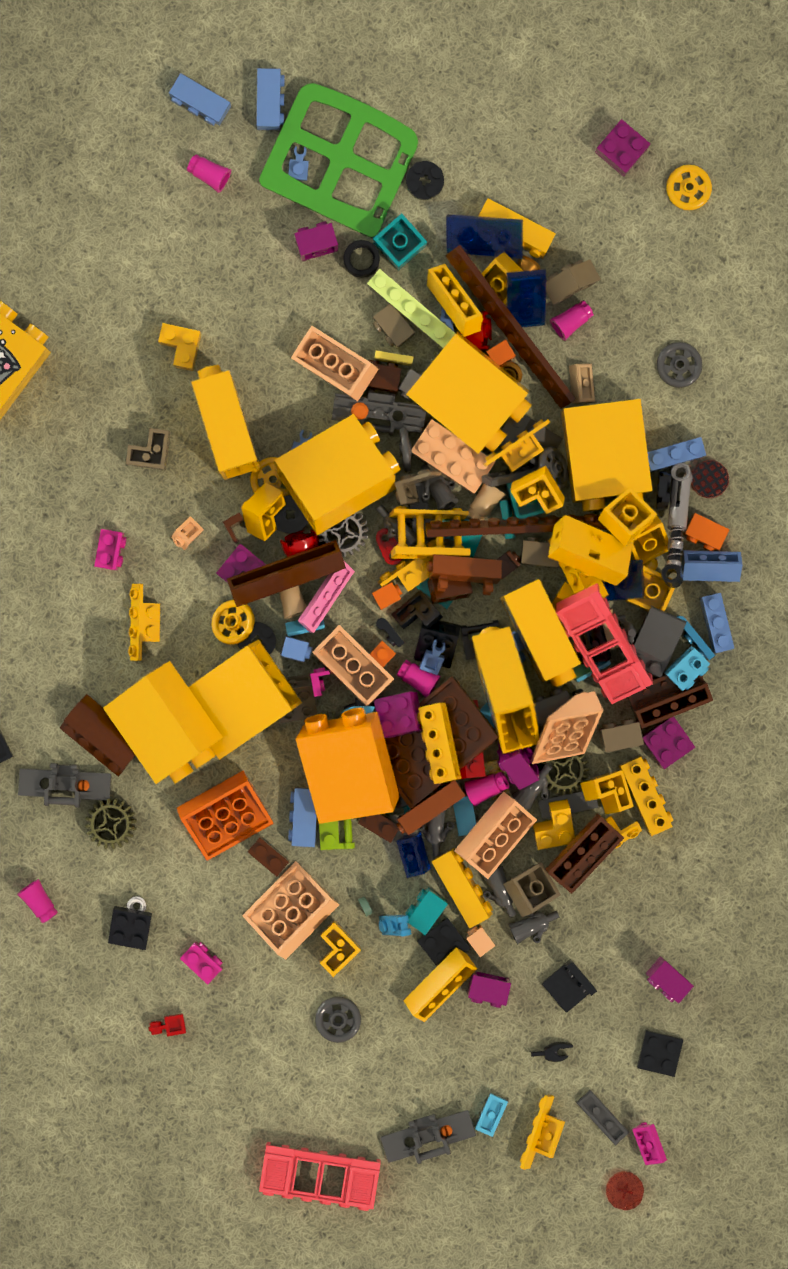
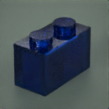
(413, 854)

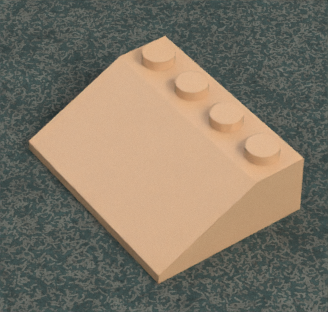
(569, 729)
(290, 910)

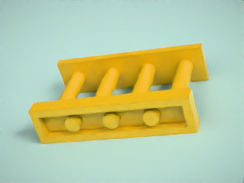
(421, 551)

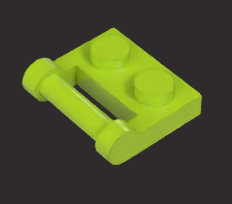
(330, 836)

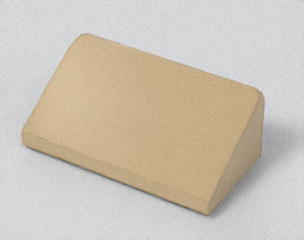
(582, 383)

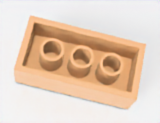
(334, 363)
(451, 457)
(353, 666)
(495, 835)

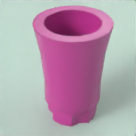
(209, 172)
(571, 319)
(417, 678)
(486, 787)
(38, 901)

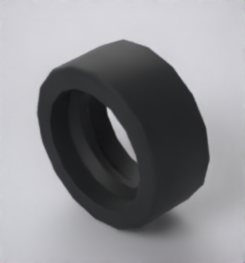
(361, 244)

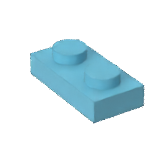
(491, 1114)

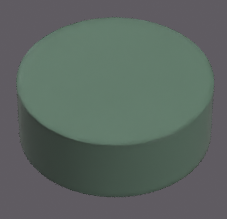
(365, 906)

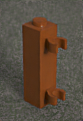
(466, 570)
(430, 808)

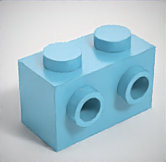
(687, 668)

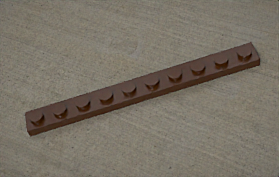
(510, 327)
(505, 526)

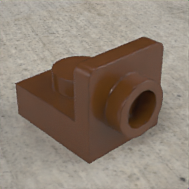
(510, 562)

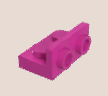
(110, 549)
(318, 685)
(202, 962)
(649, 1144)

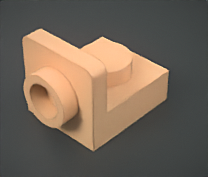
(186, 533)

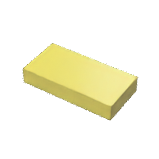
(394, 358)

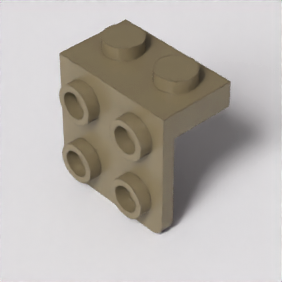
(406, 488)

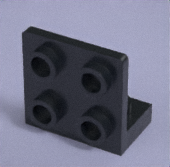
(442, 632)
(568, 986)

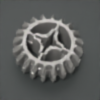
(350, 534)

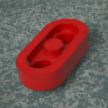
(386, 547)

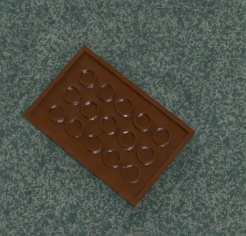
(470, 734)

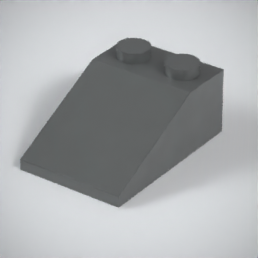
(544, 436)
(658, 639)

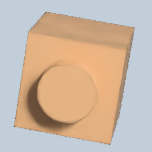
(479, 940)

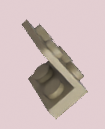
(303, 688)

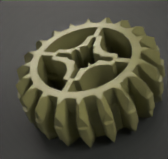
(577, 779)
(95, 830)

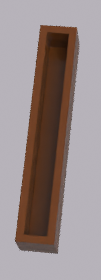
(286, 573)

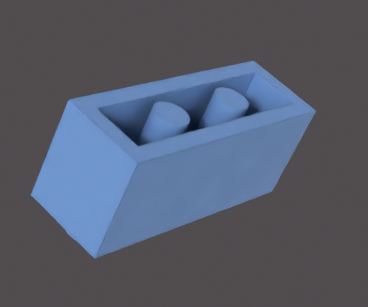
(269, 99)
(199, 100)
(676, 454)
(711, 566)
(716, 623)
(296, 649)
(303, 818)

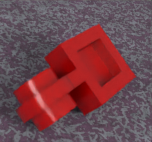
(173, 1024)

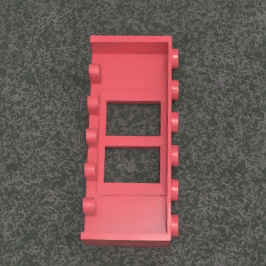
(589, 610)
(358, 1184)

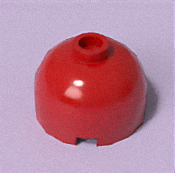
(480, 338)
(299, 542)

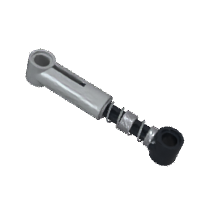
(677, 523)

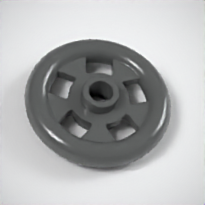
(670, 351)
(405, 449)
(557, 468)
(354, 1023)

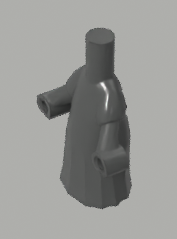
(440, 490)
(392, 526)
(629, 628)
(527, 795)
(436, 833)
(500, 895)
(535, 923)

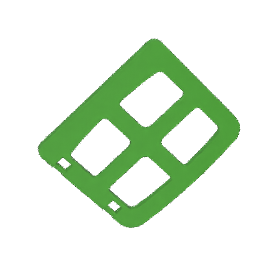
(340, 157)

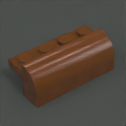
(666, 700)
(98, 735)
(584, 853)

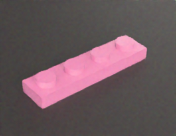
(325, 598)

